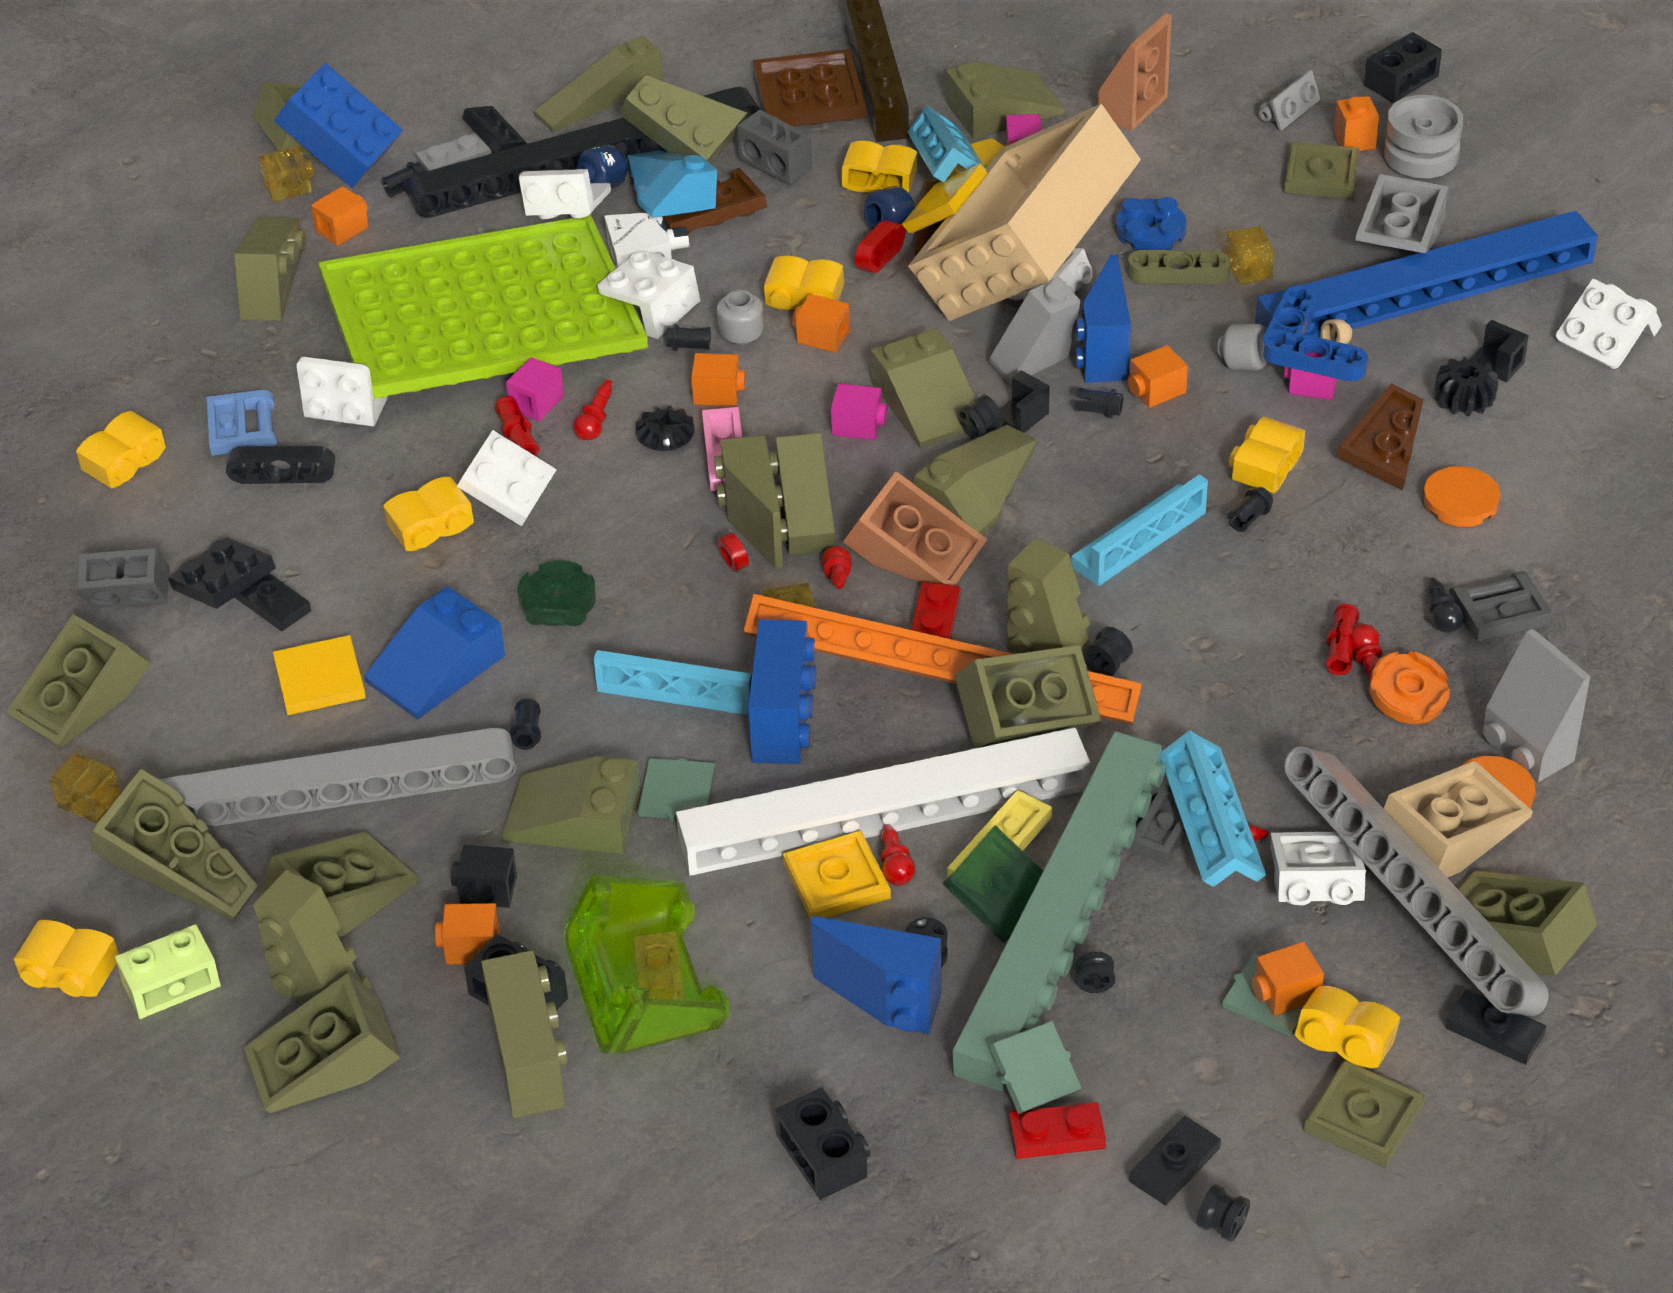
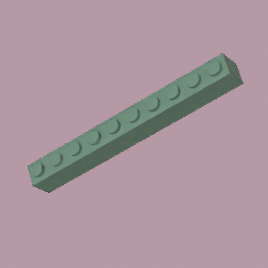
(1061, 905)

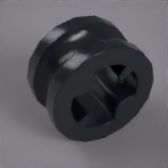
(1095, 972)

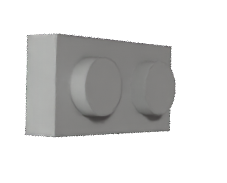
(453, 152)

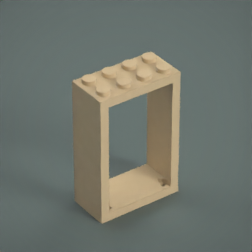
(1025, 213)

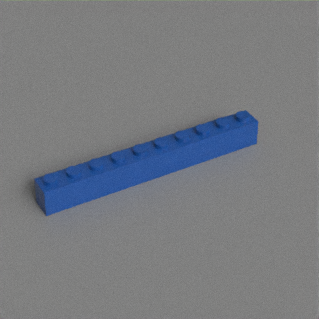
(1445, 273)

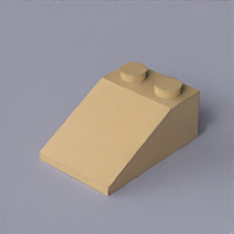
(1457, 815)

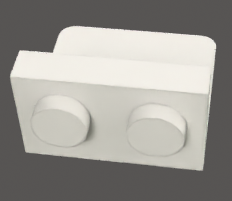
(561, 193)
(657, 285)
(1607, 323)
(338, 391)

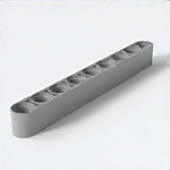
(347, 777)
(1426, 889)

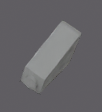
(1039, 331)

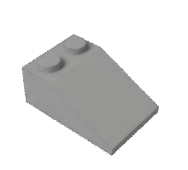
(1404, 214)
(1538, 708)

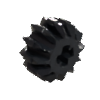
(1466, 386)

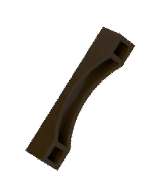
(879, 68)

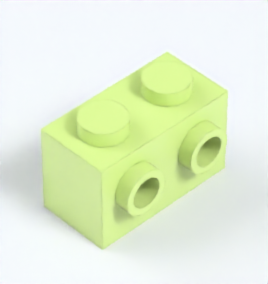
(167, 971)

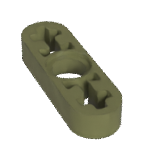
(1201, 265)

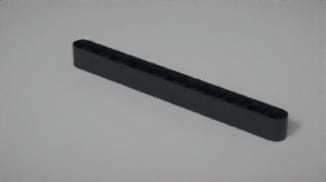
(498, 173)

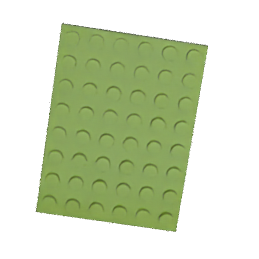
(479, 306)

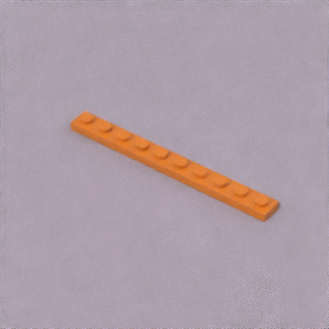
(917, 651)

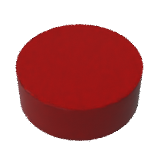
(733, 552)

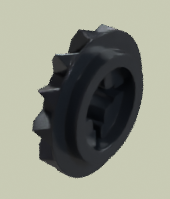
(673, 437)

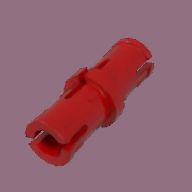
(515, 425)
(1339, 639)

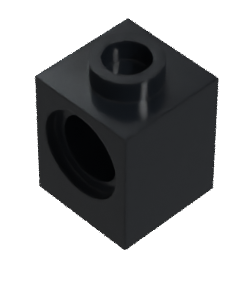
(485, 875)

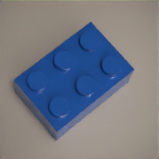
(338, 125)
(780, 691)

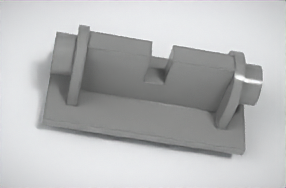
(1292, 101)

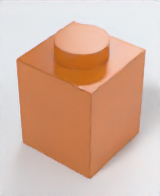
(1356, 123)
(340, 215)
(822, 323)
(1158, 376)
(717, 379)
(466, 930)
(1286, 978)

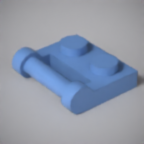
(228, 421)

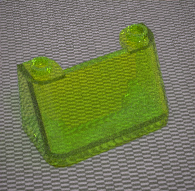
(605, 968)

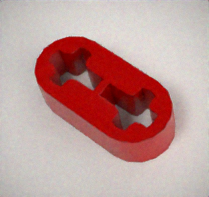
(879, 246)

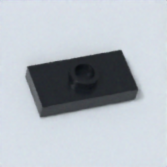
(492, 128)
(275, 602)
(1500, 1031)
(1174, 1160)

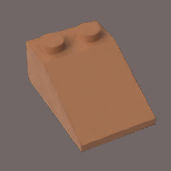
(1140, 77)
(914, 535)

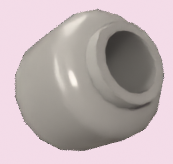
(740, 317)
(1243, 347)

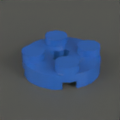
(1163, 213)

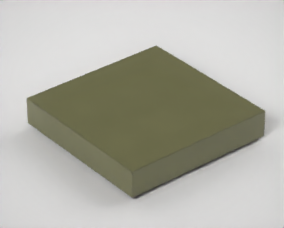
(1321, 170)
(1364, 1113)

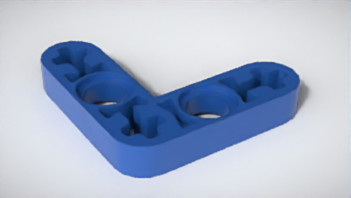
(1282, 341)

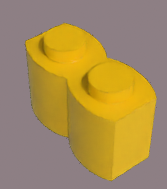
(878, 167)
(795, 278)
(121, 449)
(1267, 454)
(429, 513)
(66, 958)
(1341, 1023)

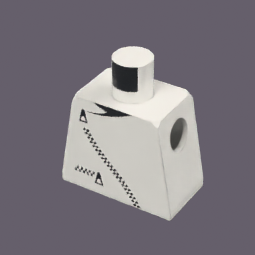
(641, 233)

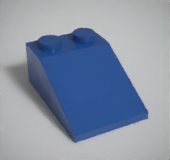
(1105, 328)
(436, 653)
(880, 971)

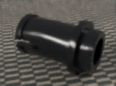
(397, 180)
(688, 337)
(1101, 402)
(1257, 502)
(525, 730)

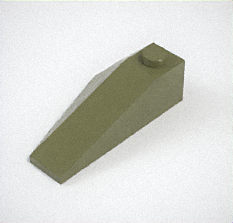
(602, 84)
(978, 475)
(164, 844)

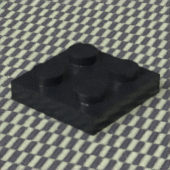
(221, 572)

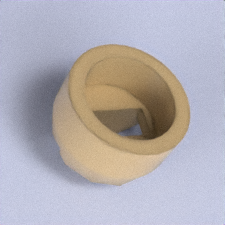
(1336, 330)

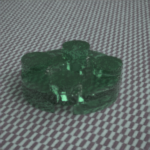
(545, 608)

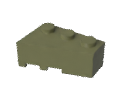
(681, 119)
(267, 267)
(803, 493)
(1043, 601)
(302, 939)
(525, 1032)

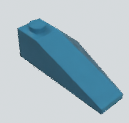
(673, 182)

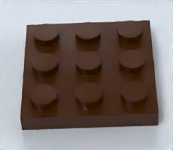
(810, 87)

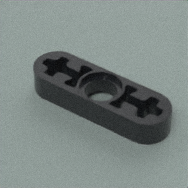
(255, 455)

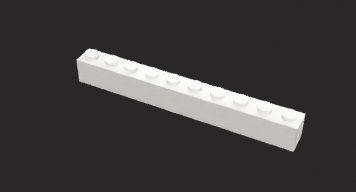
(896, 795)

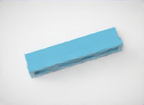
(941, 144)
(1142, 531)
(672, 682)
(1210, 810)

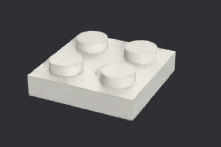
(506, 478)

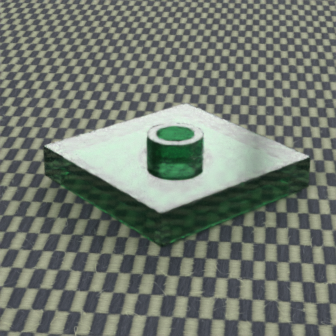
(995, 882)

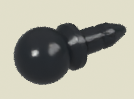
(1445, 611)

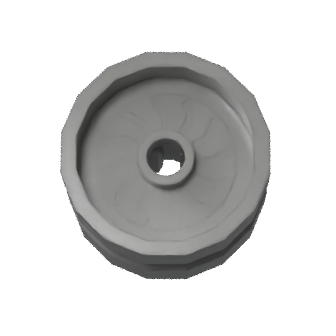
(1423, 136)

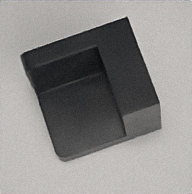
(1502, 349)
(1028, 402)

